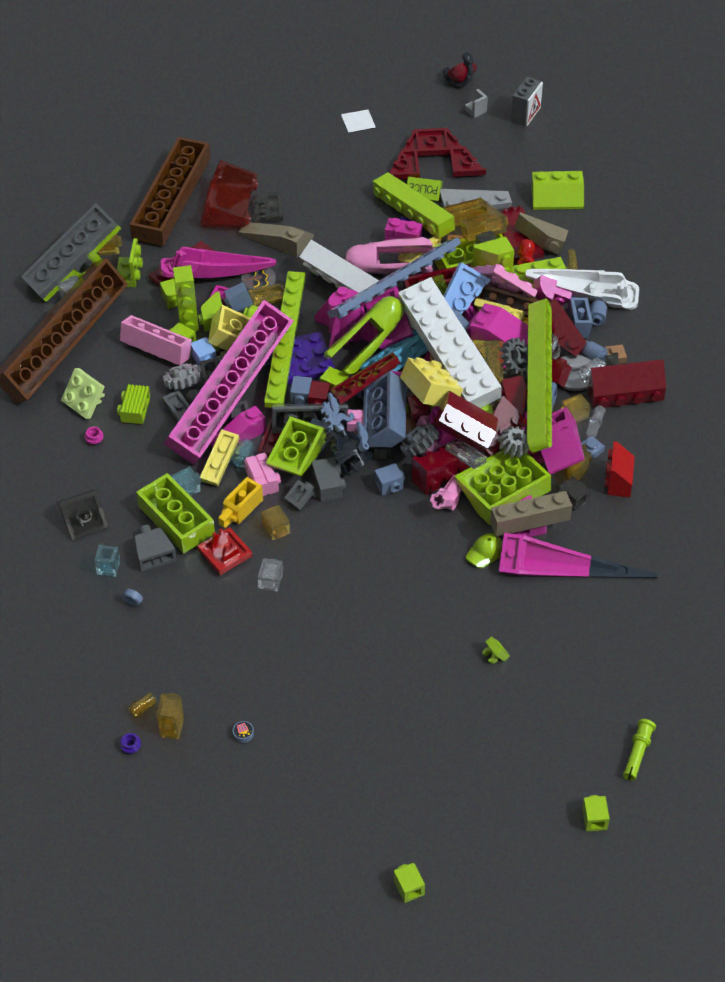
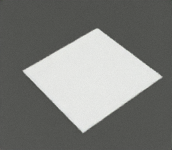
(358, 120)

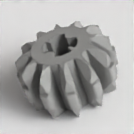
(513, 442)

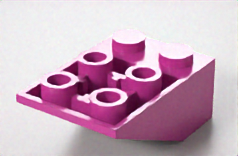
(566, 443)

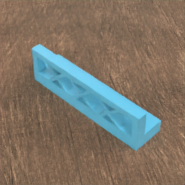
(408, 348)

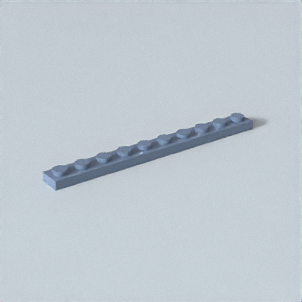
(390, 281)

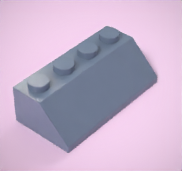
(385, 411)

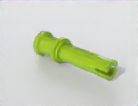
(641, 742)

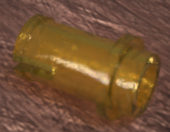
(138, 707)

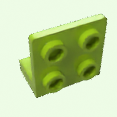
(129, 266)

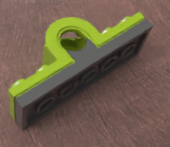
(71, 251)

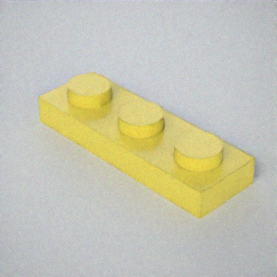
(219, 457)

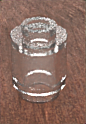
(584, 372)

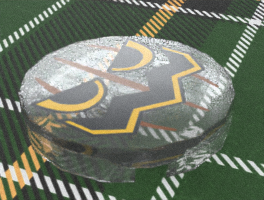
(259, 279)

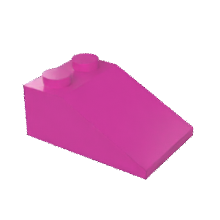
(497, 324)

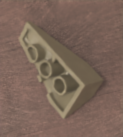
(280, 237)

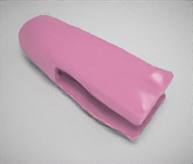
(368, 256)

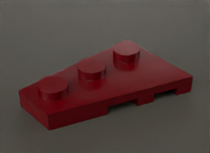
(566, 332)

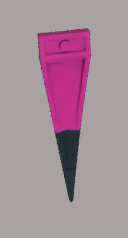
(533, 557)

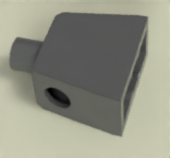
(153, 548)

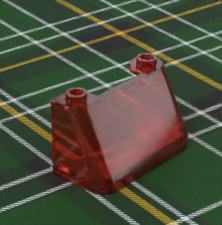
(229, 197)

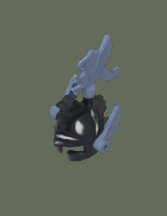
(348, 448)

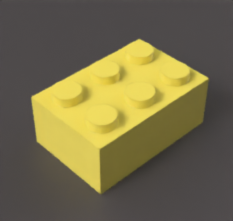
(429, 381)

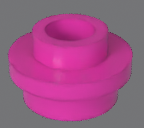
(93, 435)

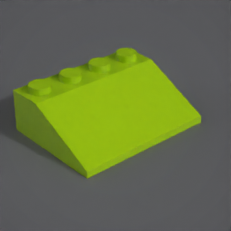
(503, 482)

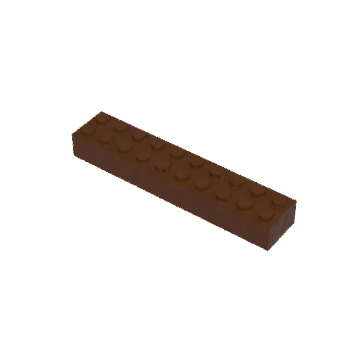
(60, 330)

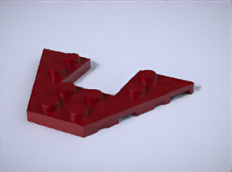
(434, 142)

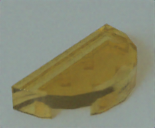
(572, 263)

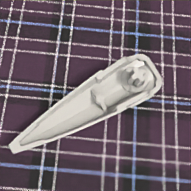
(594, 285)

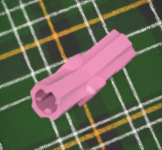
(448, 496)

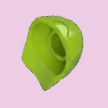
(485, 550)

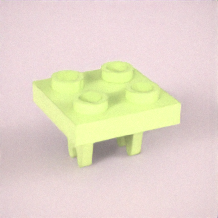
(83, 393)

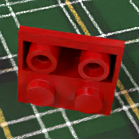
(620, 471)

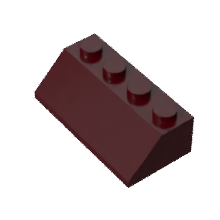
(627, 384)

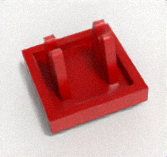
(224, 550)

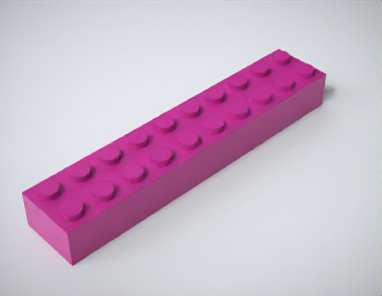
(228, 382)

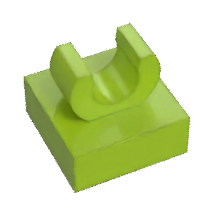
(496, 649)

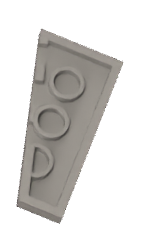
(497, 199)

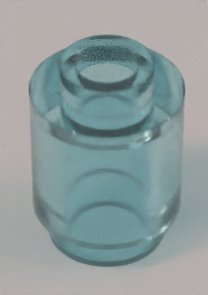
(243, 449)

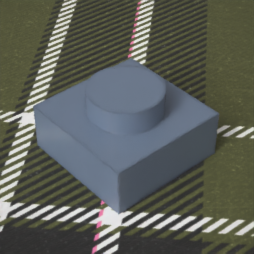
(594, 446)

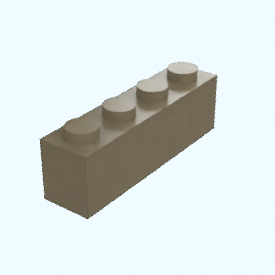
(530, 513)

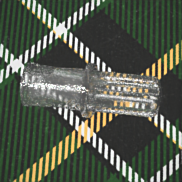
(595, 421)

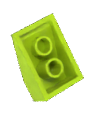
(297, 446)

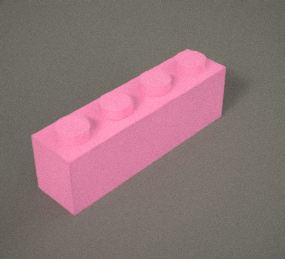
(155, 340)

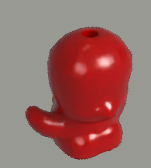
(526, 251)

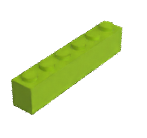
(413, 205)

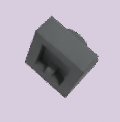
(300, 494)

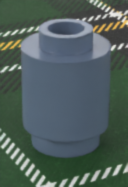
(598, 312)
(594, 350)

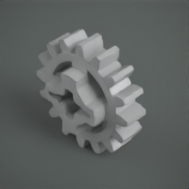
(182, 376)

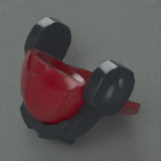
(462, 73)

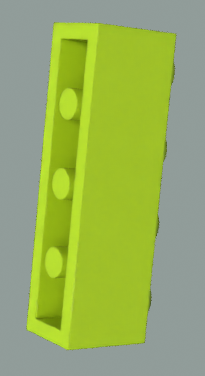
(186, 297)

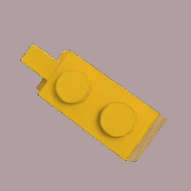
(241, 502)

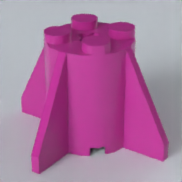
(340, 326)

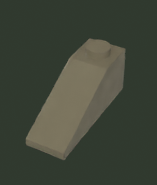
(542, 233)

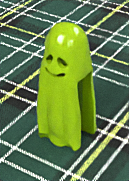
(384, 317)

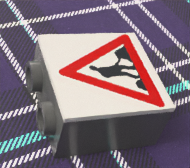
(526, 101)

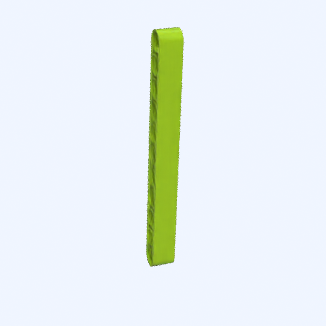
(539, 376)

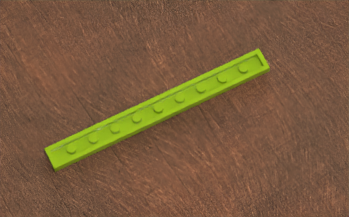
(283, 351)

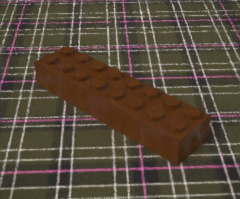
(170, 191)

